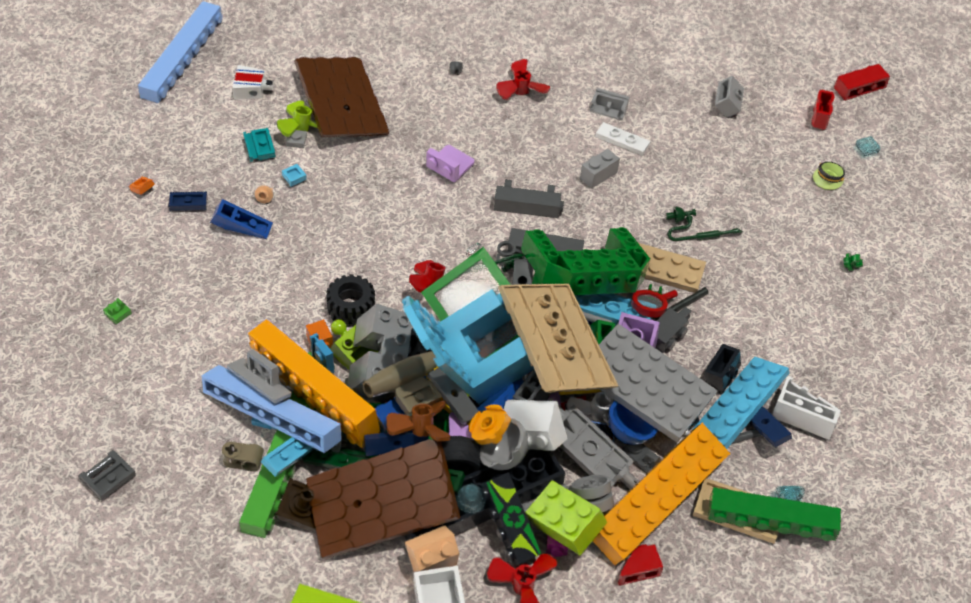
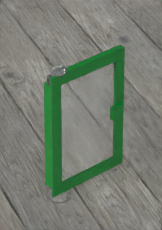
(465, 284)

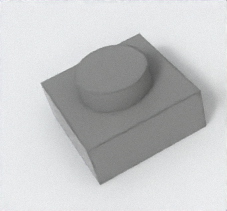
(297, 139)

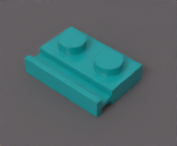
(259, 144)

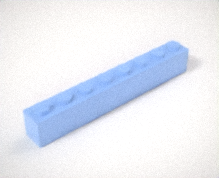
(180, 52)
(284, 416)

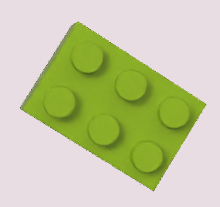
(566, 517)

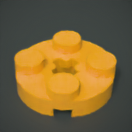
(498, 423)

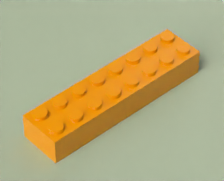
(315, 383)
(659, 493)

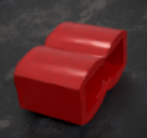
(822, 109)

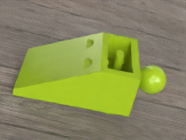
(347, 353)

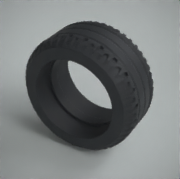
(462, 454)

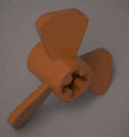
(420, 422)

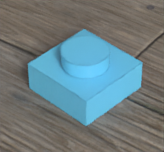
(294, 175)

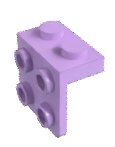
(449, 162)

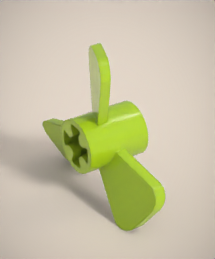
(300, 121)

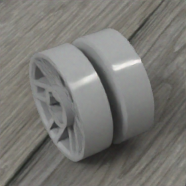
(595, 490)

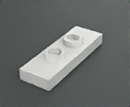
(622, 139)

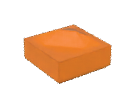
(141, 185)

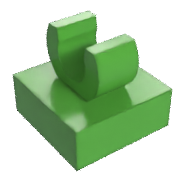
(117, 311)

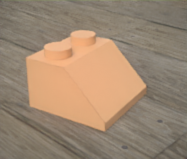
(433, 550)

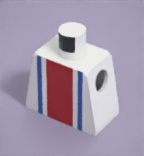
(250, 83)

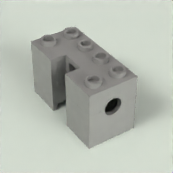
(383, 331)

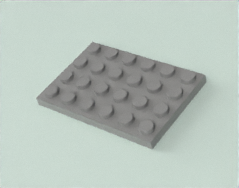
(654, 384)

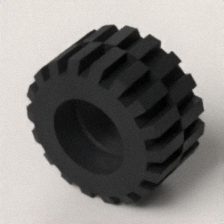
(347, 288)

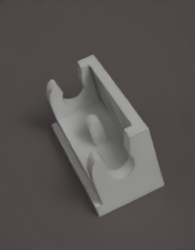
(609, 104)

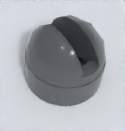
(456, 66)

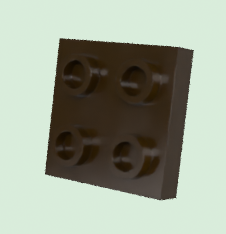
(296, 506)

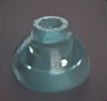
(790, 492)
(470, 498)

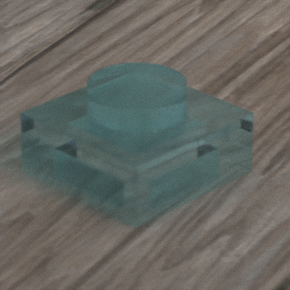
(867, 146)

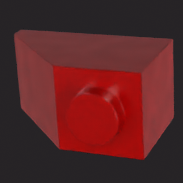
(642, 565)

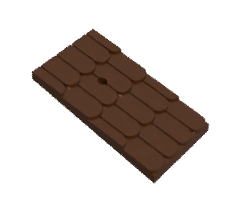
(341, 97)
(382, 498)

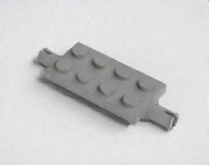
(594, 449)

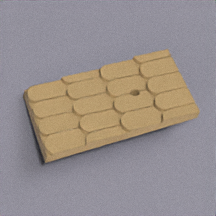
(557, 337)

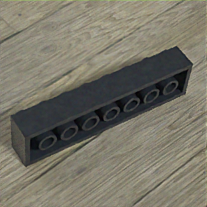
(528, 477)

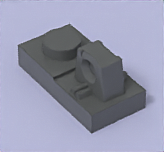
(642, 456)

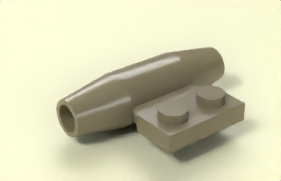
(406, 381)

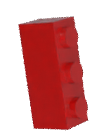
(861, 82)

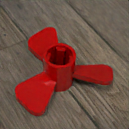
(521, 83)
(429, 273)
(502, 572)

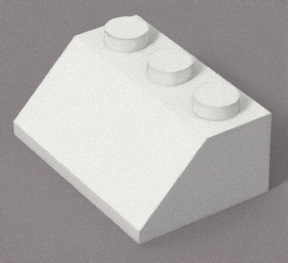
(541, 422)

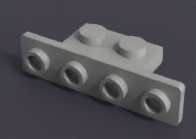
(260, 375)

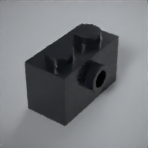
(723, 367)

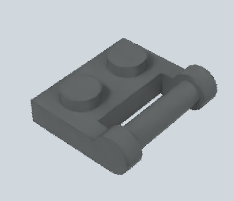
(111, 478)

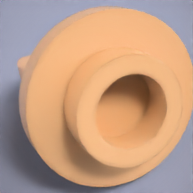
(264, 194)

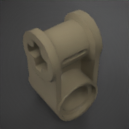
(243, 457)

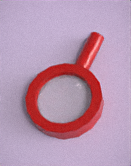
(651, 303)

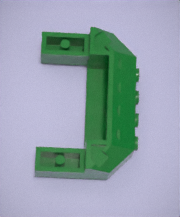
(602, 271)

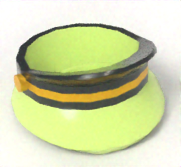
(829, 175)

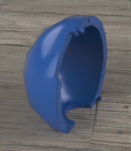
(628, 426)

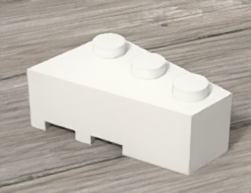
(805, 411)

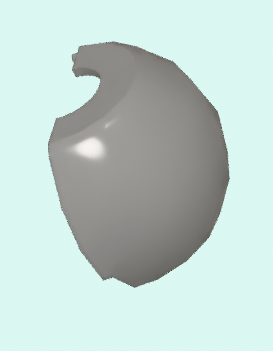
(509, 450)

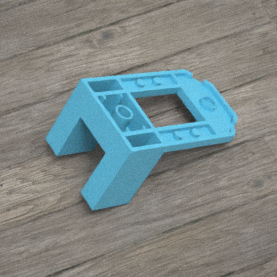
(460, 353)

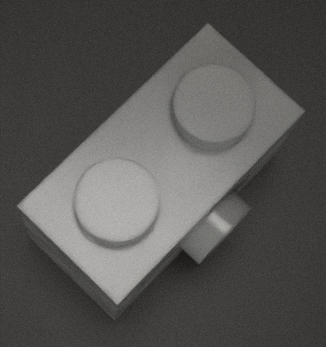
(729, 96)
(599, 168)

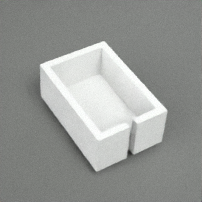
(438, 586)

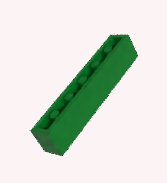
(774, 514)

